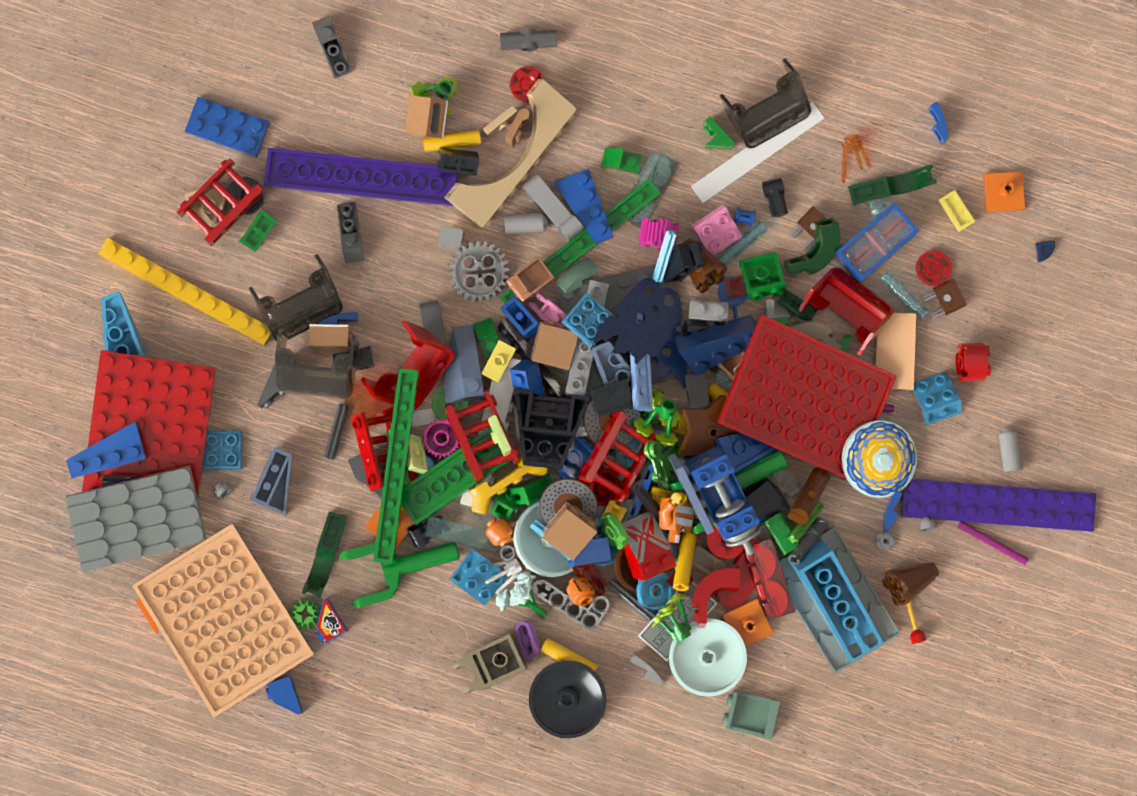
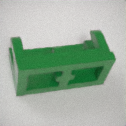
(257, 231)
(531, 489)

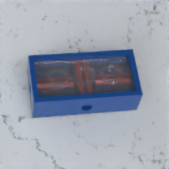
(876, 242)

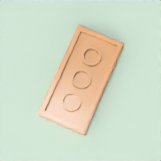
(897, 349)

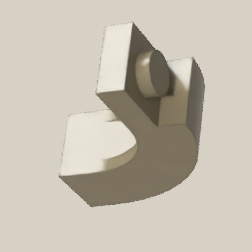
(817, 331)

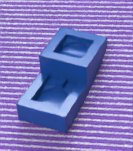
(940, 128)
(343, 317)
(889, 515)

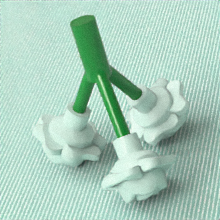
(520, 595)

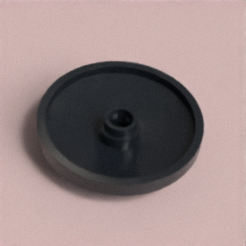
(567, 699)

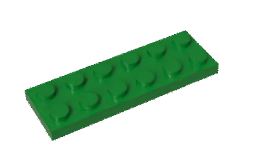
(446, 481)

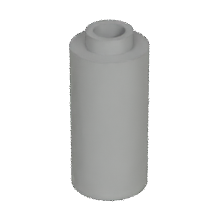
(525, 223)
(1010, 450)

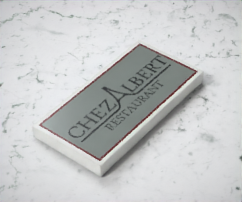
(659, 638)

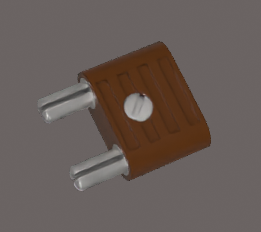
(807, 223)
(948, 297)

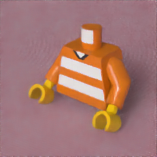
(676, 516)

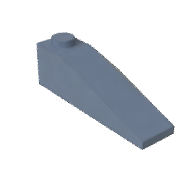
(611, 366)
(463, 375)

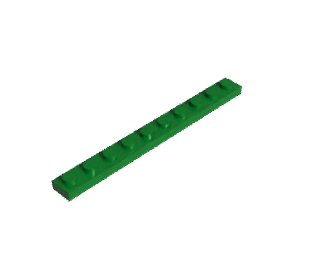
(584, 243)
(396, 466)

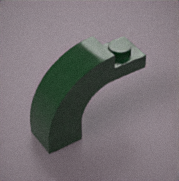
(822, 252)

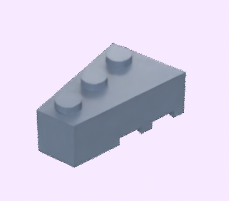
(274, 482)

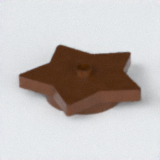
(702, 427)

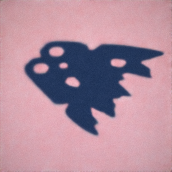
(651, 334)

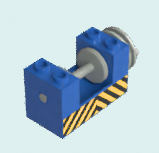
(724, 498)

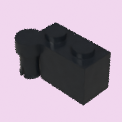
(684, 261)

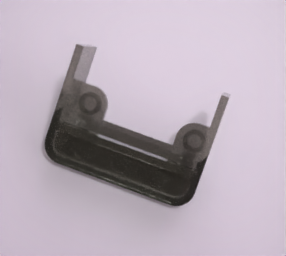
(774, 113)
(303, 308)
(313, 380)

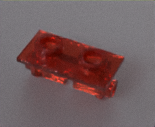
(593, 576)

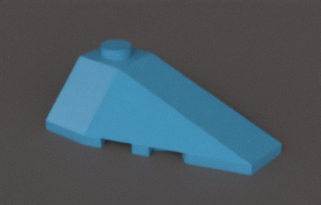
(119, 327)

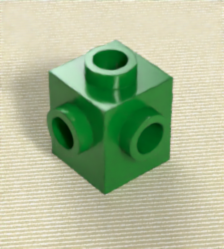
(505, 504)

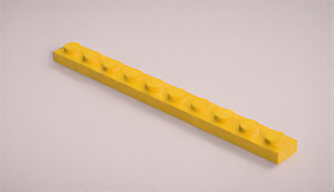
(185, 291)

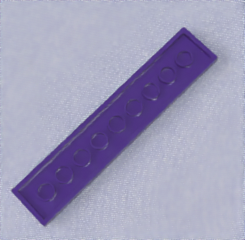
(357, 176)
(999, 505)

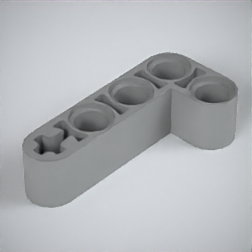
(552, 208)
(567, 602)

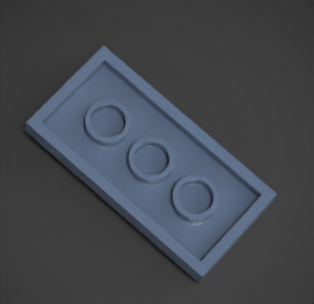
(692, 493)

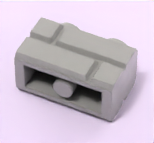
(708, 311)

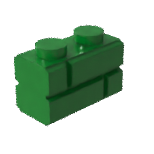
(779, 531)

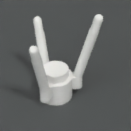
(511, 567)

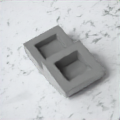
(650, 672)

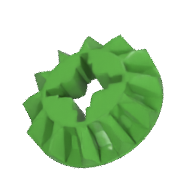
(313, 609)

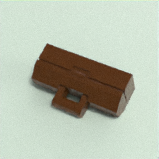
(809, 496)

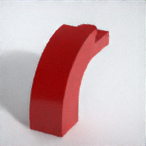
(717, 581)

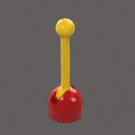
(917, 635)

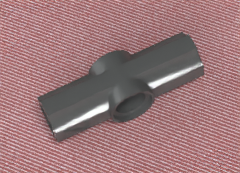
(528, 39)

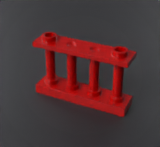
(225, 220)
(366, 442)
(470, 451)
(600, 456)

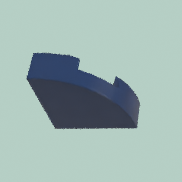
(1044, 250)

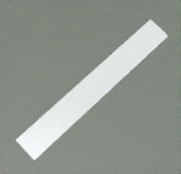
(749, 158)

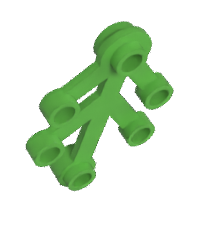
(653, 451)

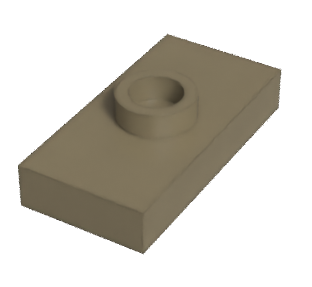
(707, 561)

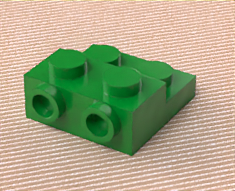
(762, 276)

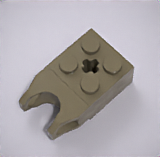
(485, 663)

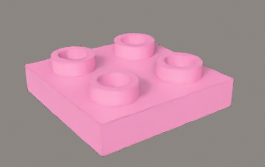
(717, 230)

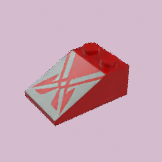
(647, 547)

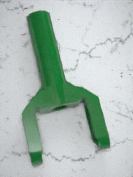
(747, 476)
(402, 565)

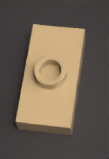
(500, 122)

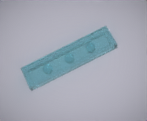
(459, 534)

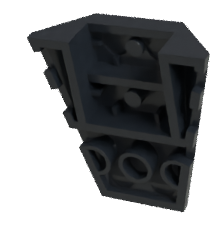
(548, 427)

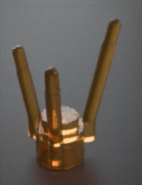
(854, 145)

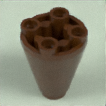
(711, 273)
(909, 581)

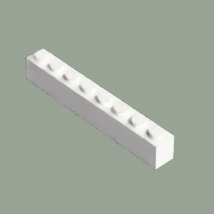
(503, 394)

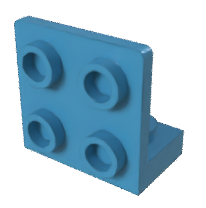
(937, 398)
(472, 577)

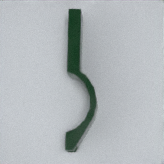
(891, 185)
(325, 554)

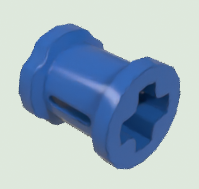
(739, 213)

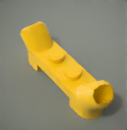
(483, 492)

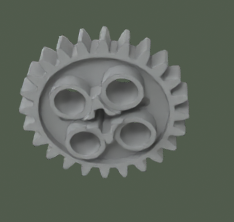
(478, 253)

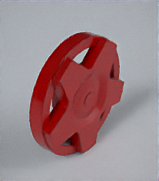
(525, 82)
(933, 268)

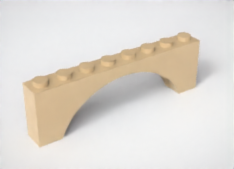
(549, 115)

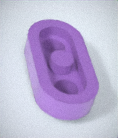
(528, 639)

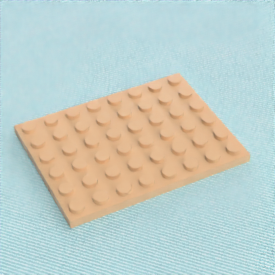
(223, 620)

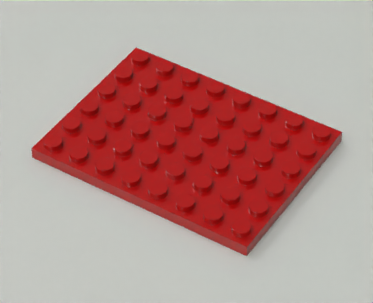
(803, 395)
(168, 403)

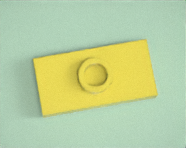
(956, 211)
(498, 361)

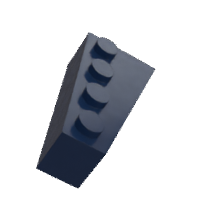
(717, 344)

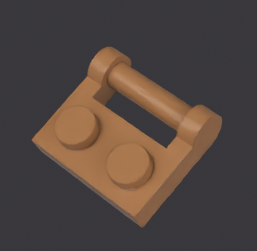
(515, 131)

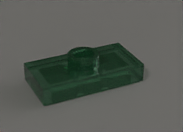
(792, 303)

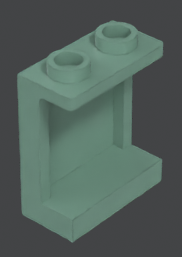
(751, 714)

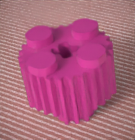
(653, 232)
(432, 443)

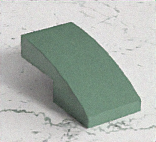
(573, 277)

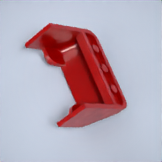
(851, 302)
(429, 357)

